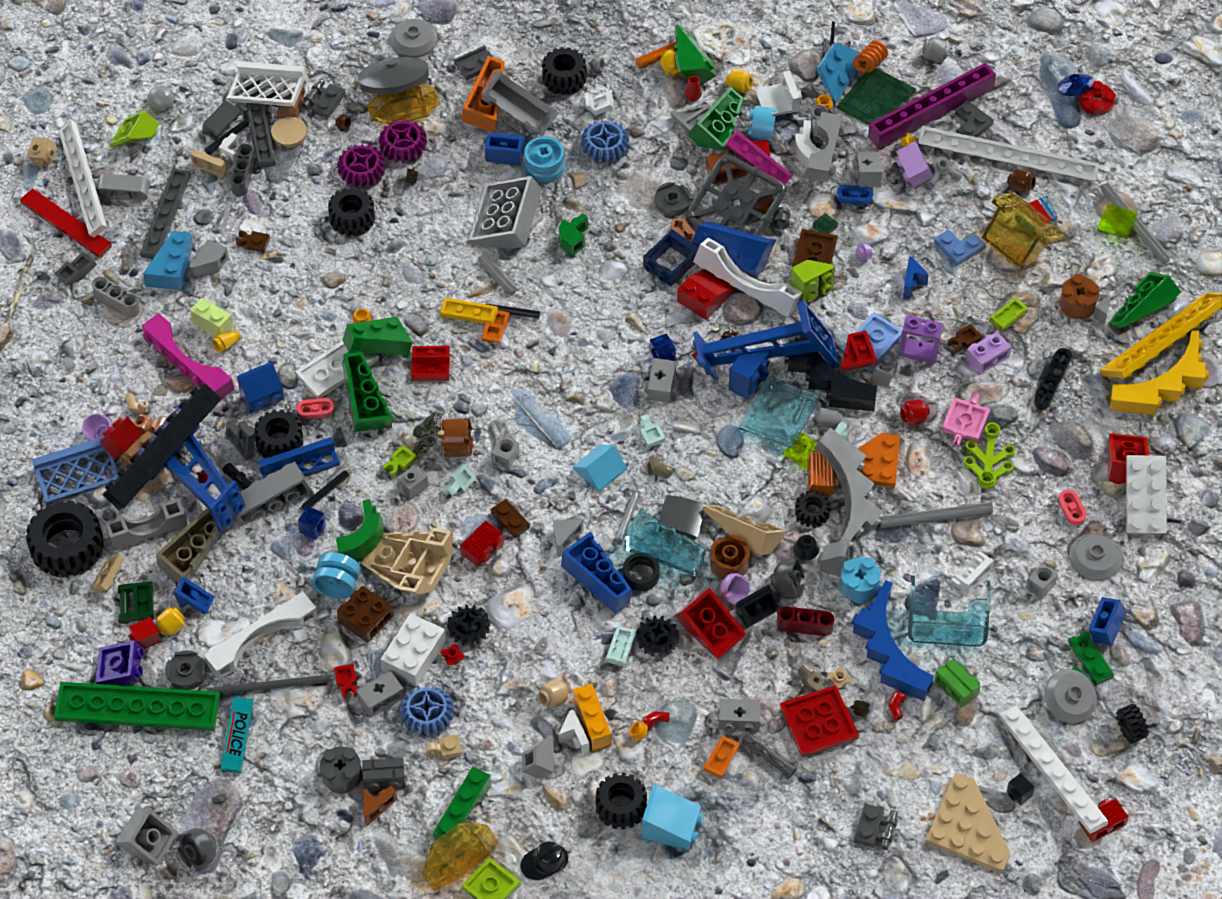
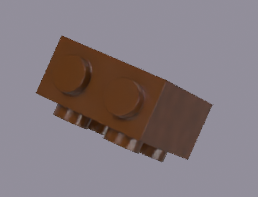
(365, 614)

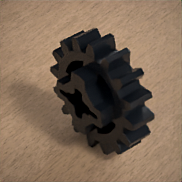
(478, 624)
(649, 631)

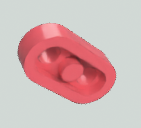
(315, 408)
(1072, 509)

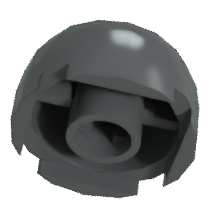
(787, 578)
(196, 848)

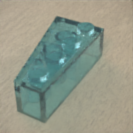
(664, 544)

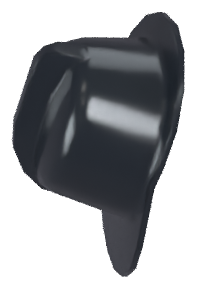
(544, 861)

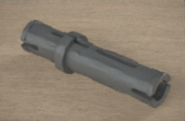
(750, 740)

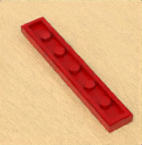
(65, 222)

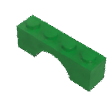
(469, 794)

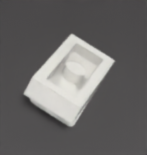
(573, 730)

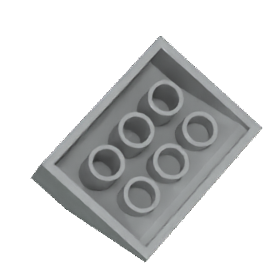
(506, 213)

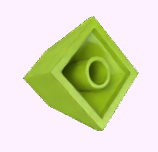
(135, 129)

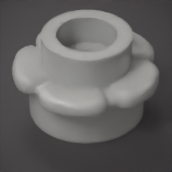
(597, 64)

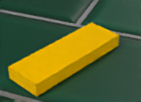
(468, 311)

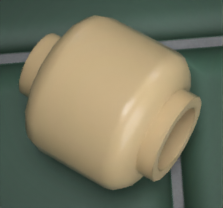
(553, 693)

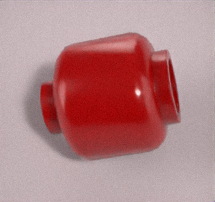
(914, 412)

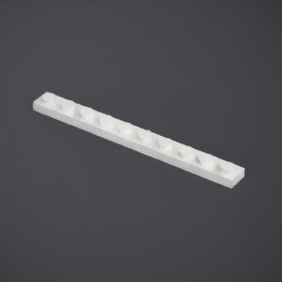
(1008, 153)

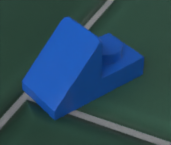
(914, 275)
(191, 594)

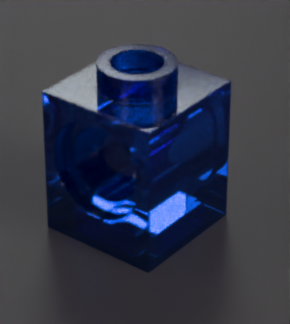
(663, 348)
(311, 523)

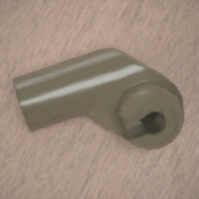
(658, 468)

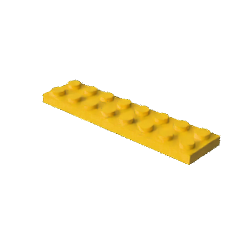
(1163, 336)

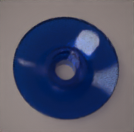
(1075, 84)

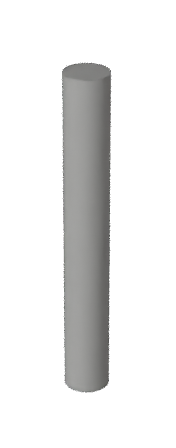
(627, 517)

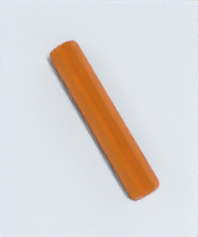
(654, 55)

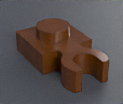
(256, 241)
(965, 337)

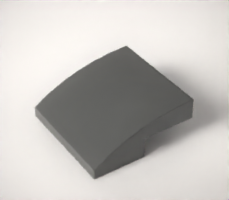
(683, 515)

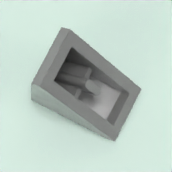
(566, 532)

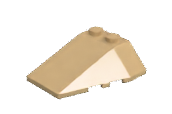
(411, 560)

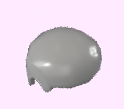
(160, 98)

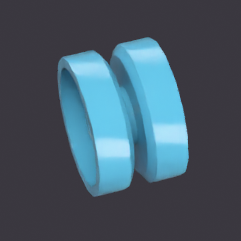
(544, 159)
(336, 575)

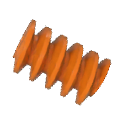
(870, 57)

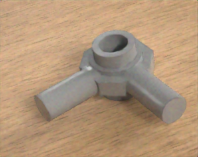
(943, 167)

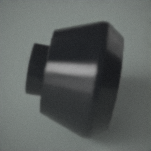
(806, 547)

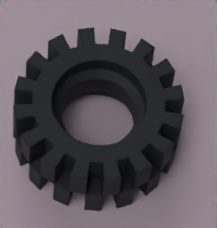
(812, 518)
(1132, 723)

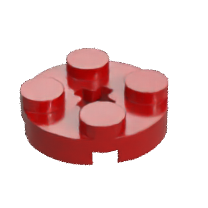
(1101, 106)

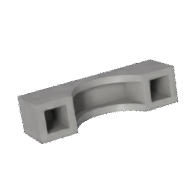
(821, 162)
(166, 519)

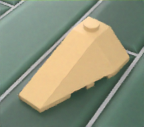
(759, 537)

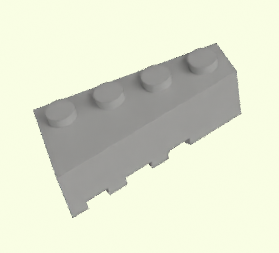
(273, 492)

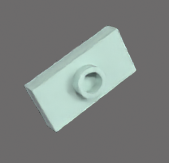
(620, 646)

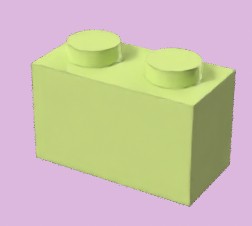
(211, 318)

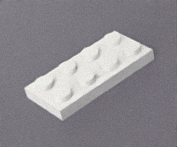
(326, 370)
(1146, 494)

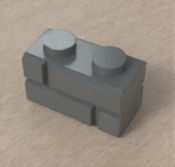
(383, 773)

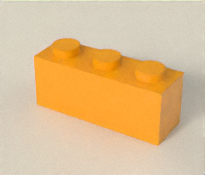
(592, 717)

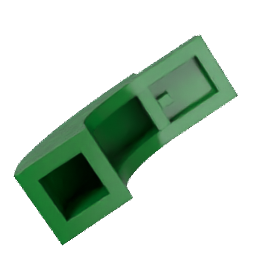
(366, 538)

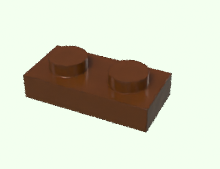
(510, 518)

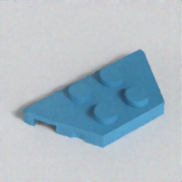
(837, 69)

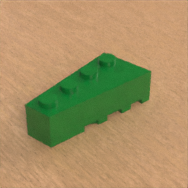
(365, 401)

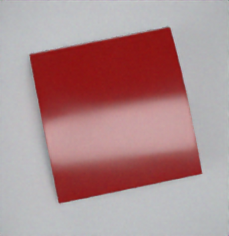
(430, 363)

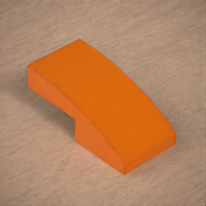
(495, 331)

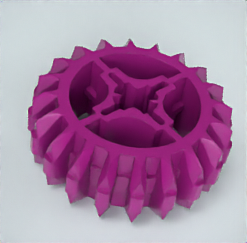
(404, 146)
(361, 161)

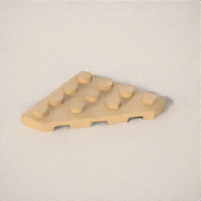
(967, 826)

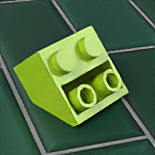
(812, 279)

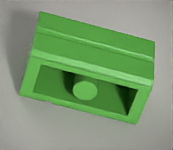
(957, 683)

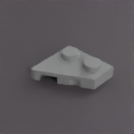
(689, 118)

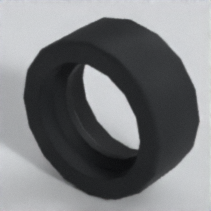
(641, 584)

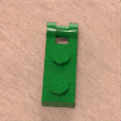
(1091, 658)

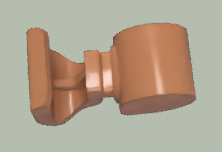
(146, 423)

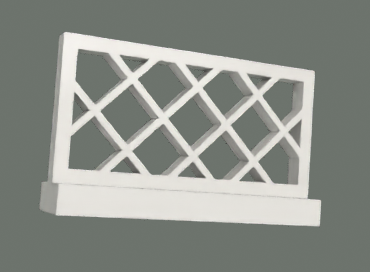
(270, 73)

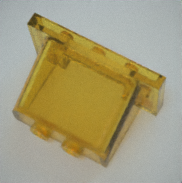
(1020, 230)

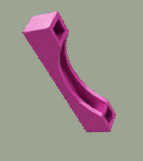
(160, 334)

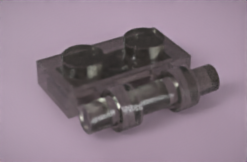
(426, 433)

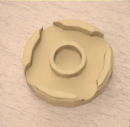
(289, 132)

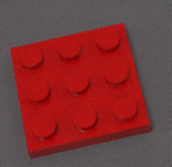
(819, 721)

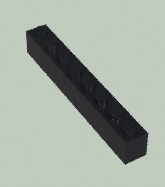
(161, 446)

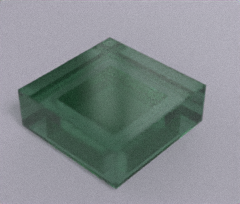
(825, 224)

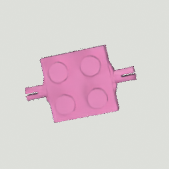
(965, 419)

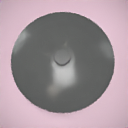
(393, 75)

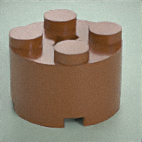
(1079, 297)
(457, 437)
(729, 556)

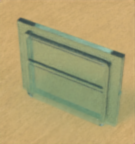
(779, 412)

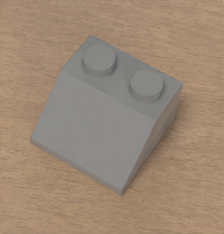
(147, 836)

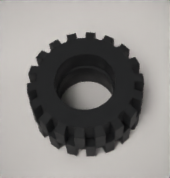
(567, 81)
(348, 200)
(274, 423)
(621, 786)

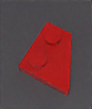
(858, 352)

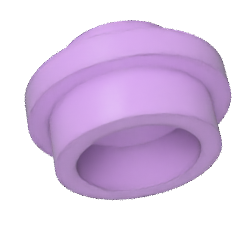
(863, 251)

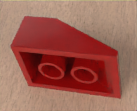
(704, 293)
(1118, 448)
(710, 623)

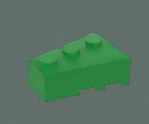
(378, 336)

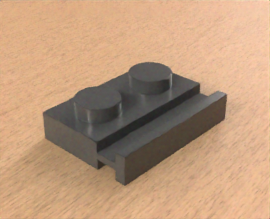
(472, 62)

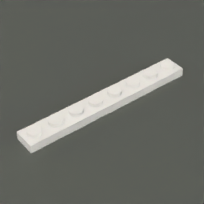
(82, 179)
(1053, 769)

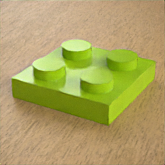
(491, 882)

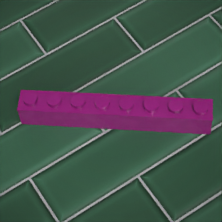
(931, 105)

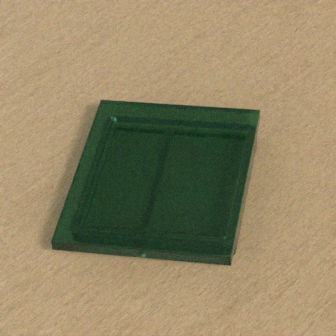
(875, 96)

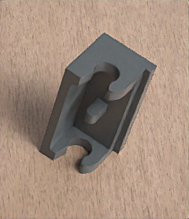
(220, 120)

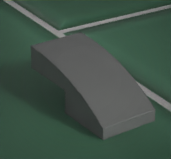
(76, 269)

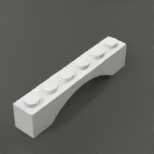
(716, 260)
(292, 614)

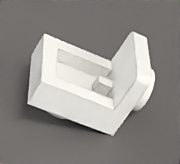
(599, 103)
(228, 148)

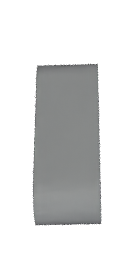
(123, 187)
(115, 297)

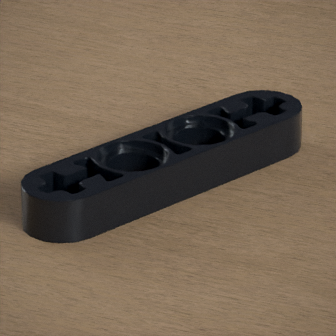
(1052, 378)

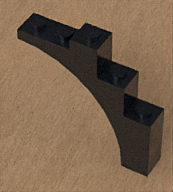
(840, 389)

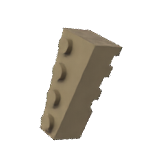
(189, 548)

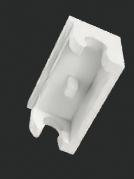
(973, 573)

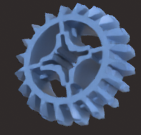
(612, 147)
(441, 711)

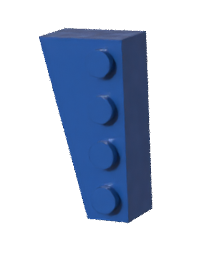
(745, 249)
(596, 573)

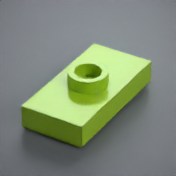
(1008, 314)

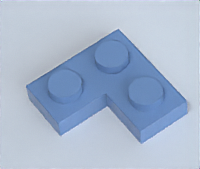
(958, 250)

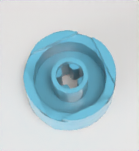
(762, 124)
(859, 579)

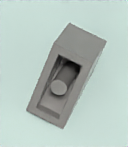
(834, 557)

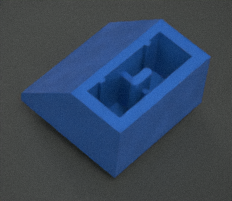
(504, 148)
(748, 373)

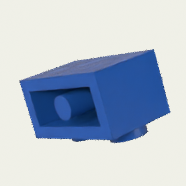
(1107, 621)

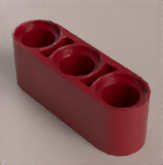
(797, 615)

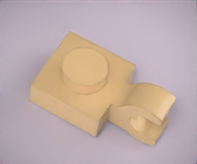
(447, 747)

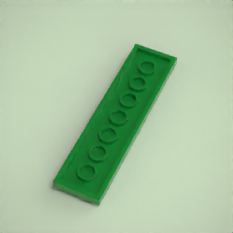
(137, 706)

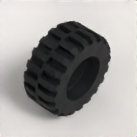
(57, 519)

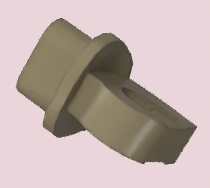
(809, 676)

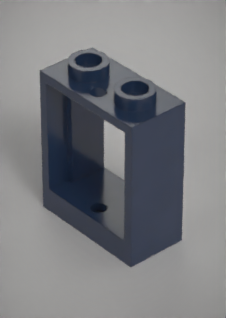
(679, 244)

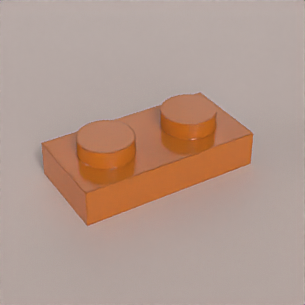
(721, 757)

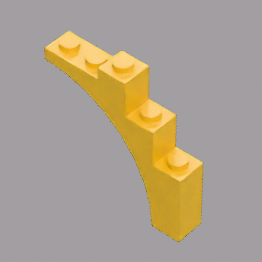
(1147, 396)

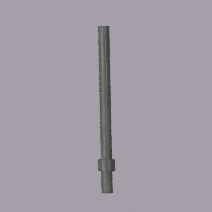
(228, 689)

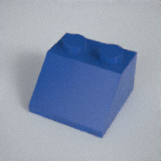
(260, 387)

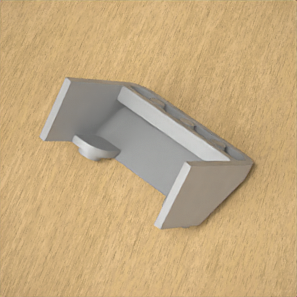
(518, 103)

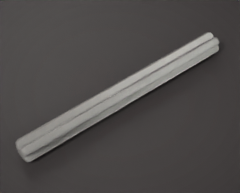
(1139, 227)
(936, 515)

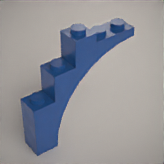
(896, 668)

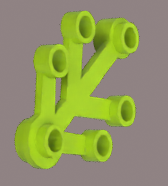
(989, 459)

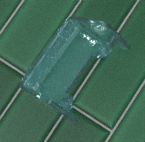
(947, 626)

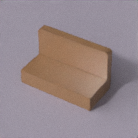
(284, 111)

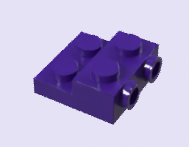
(120, 663)

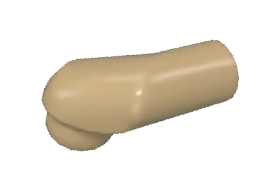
(138, 407)

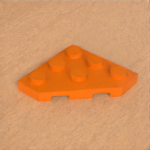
(881, 459)

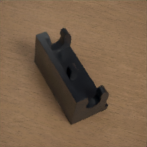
(757, 606)

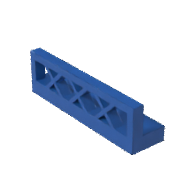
(309, 453)

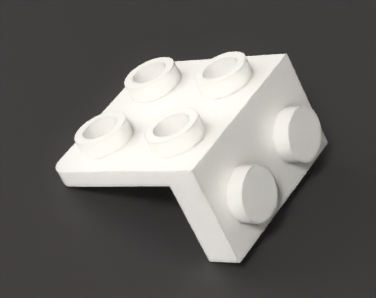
(781, 96)

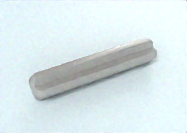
(497, 274)

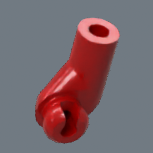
(656, 716)

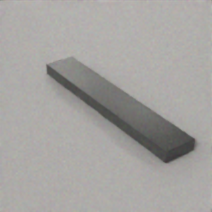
(260, 131)
(165, 213)

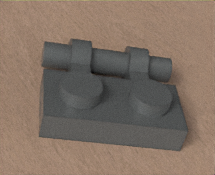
(328, 100)
(869, 825)

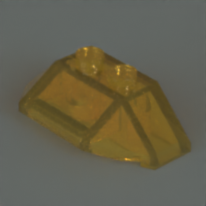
(404, 105)
(458, 853)

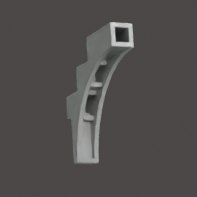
(847, 463)

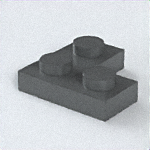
(975, 120)
(241, 437)

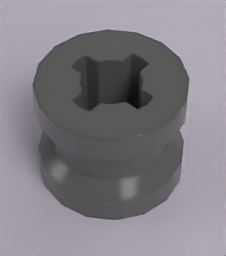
(781, 218)

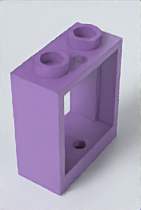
(919, 349)

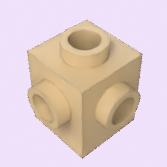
(41, 151)

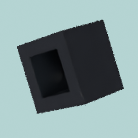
(1020, 789)

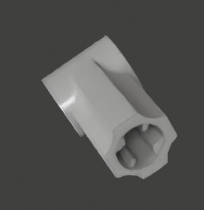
(815, 113)

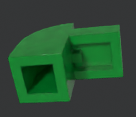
(571, 235)

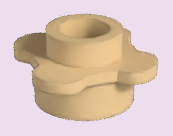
(840, 683)

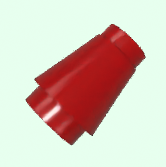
(693, 89)

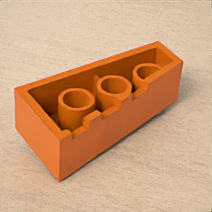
(476, 110)

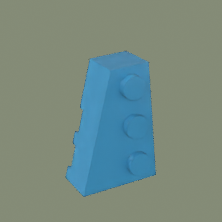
(170, 263)

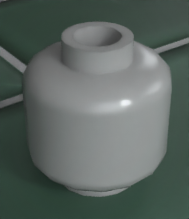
(935, 50)

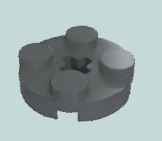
(669, 207)
(185, 680)

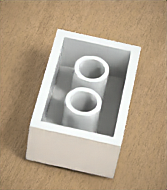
(413, 650)

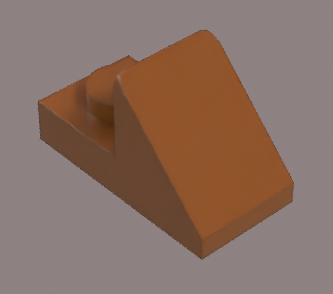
(376, 806)

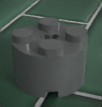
(341, 759)

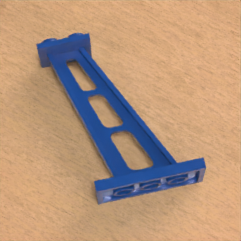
(811, 326)
(230, 500)

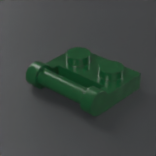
(142, 602)

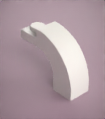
(805, 147)

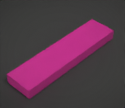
(756, 157)

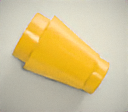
(224, 341)

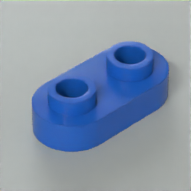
(854, 195)

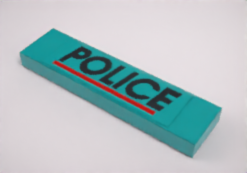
(237, 735)

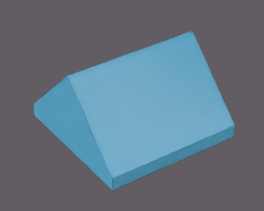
(601, 466)

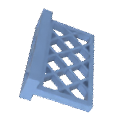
(68, 457)

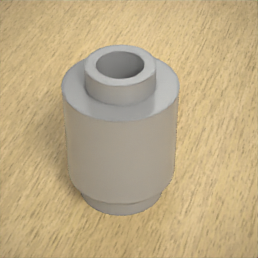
(827, 418)

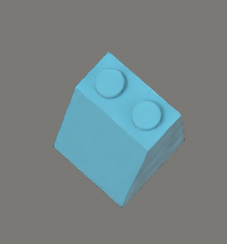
(671, 819)

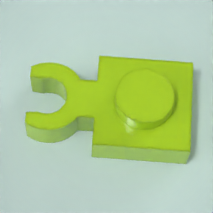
(400, 459)

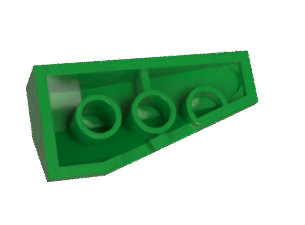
(691, 58)
(719, 121)
(1151, 294)

